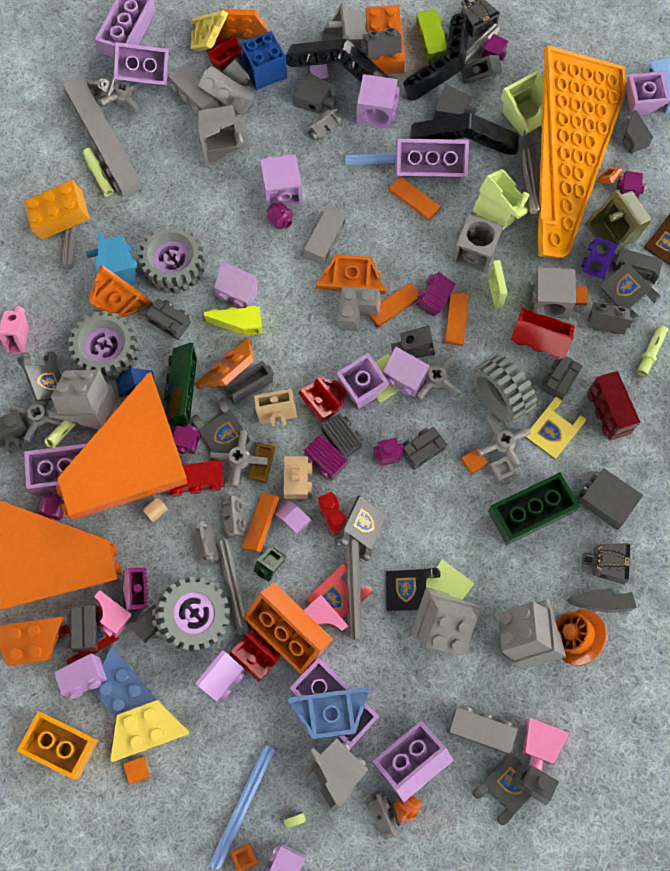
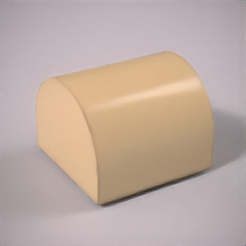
(155, 509)

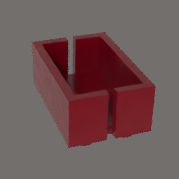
(613, 406)

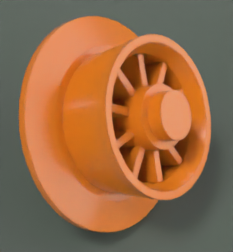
(582, 636)

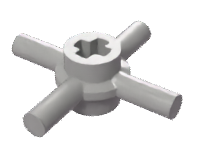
(121, 94)
(438, 382)
(34, 418)
(503, 447)
(243, 462)

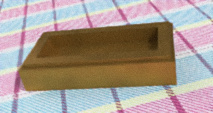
(261, 472)

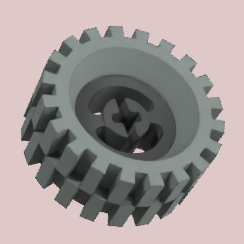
(503, 388)

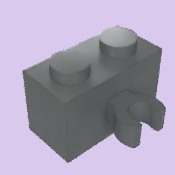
(11, 428)

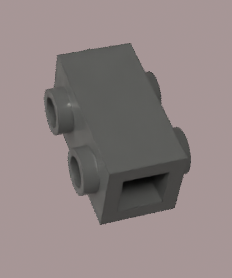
(381, 43)
(609, 318)

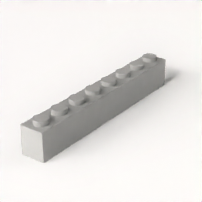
(102, 136)

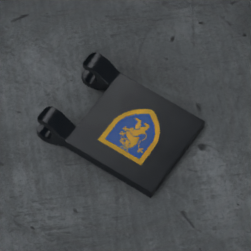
(407, 588)

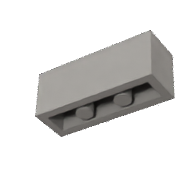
(186, 85)
(226, 90)
(324, 235)
(483, 729)

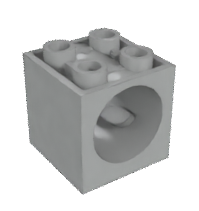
(477, 256)
(553, 292)

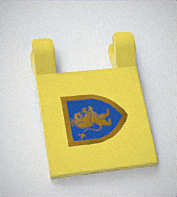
(552, 431)

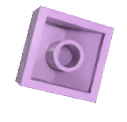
(646, 92)
(235, 286)
(405, 372)
(362, 380)
(221, 677)

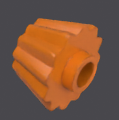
(407, 809)

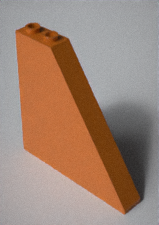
(125, 458)
(49, 557)

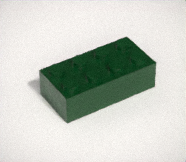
(533, 508)

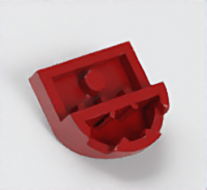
(224, 52)
(323, 397)
(255, 655)

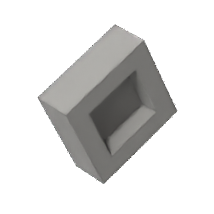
(503, 469)

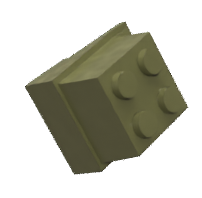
(619, 220)

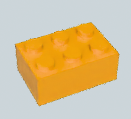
(56, 210)
(57, 745)

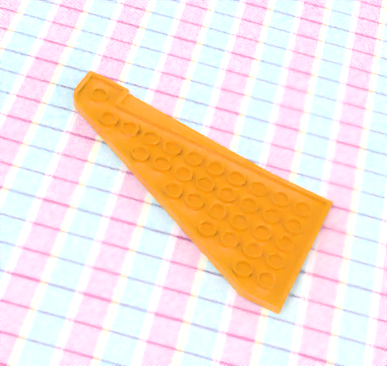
(577, 123)

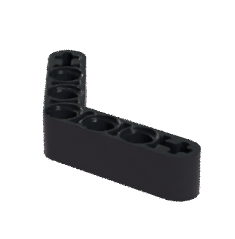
(315, 54)
(443, 67)
(470, 127)

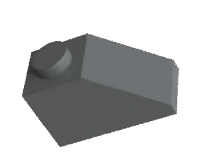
(481, 68)
(237, 71)
(637, 134)

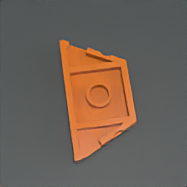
(243, 24)
(351, 272)
(115, 295)
(229, 367)
(29, 640)

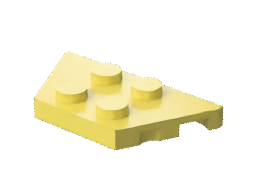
(206, 30)
(144, 728)

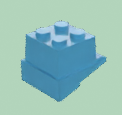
(115, 255)

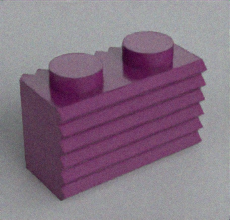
(435, 293)
(325, 457)
(135, 589)

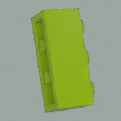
(431, 34)

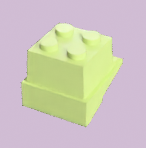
(524, 103)
(501, 200)

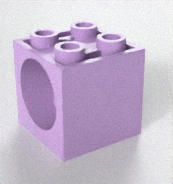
(377, 101)
(281, 180)

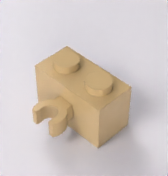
(275, 407)
(296, 477)

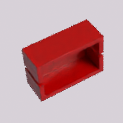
(543, 333)

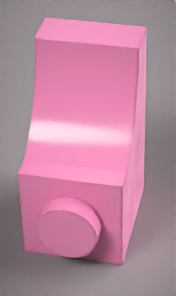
(323, 613)
(114, 616)

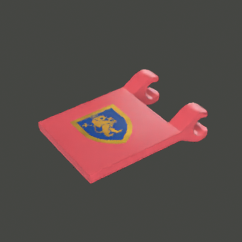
(336, 592)

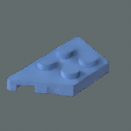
(123, 687)
(330, 712)

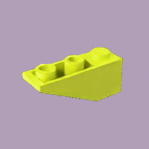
(241, 321)

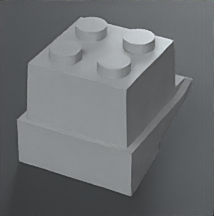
(345, 25)
(221, 133)
(82, 398)
(445, 622)
(530, 634)
(336, 772)

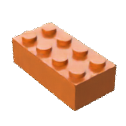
(378, 19)
(287, 628)

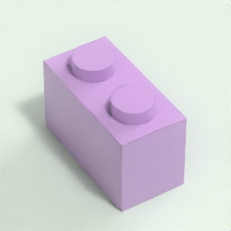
(80, 676)

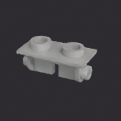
(102, 87)
(329, 120)
(235, 525)
(205, 542)
(389, 824)

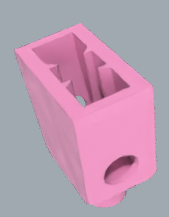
(14, 330)
(542, 742)

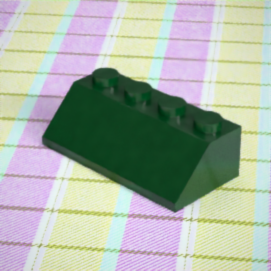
(181, 384)

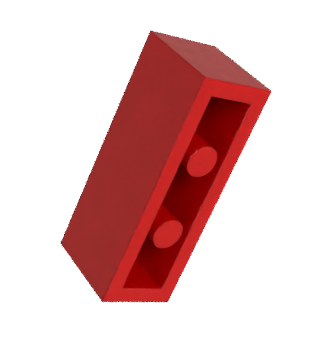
(201, 477)

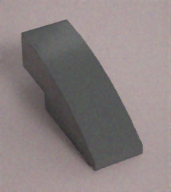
(604, 601)

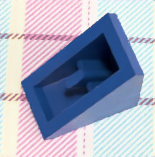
(130, 379)

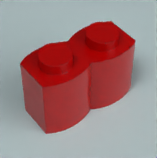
(330, 511)

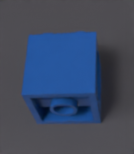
(264, 60)

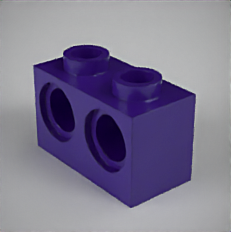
(604, 259)

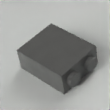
(609, 498)

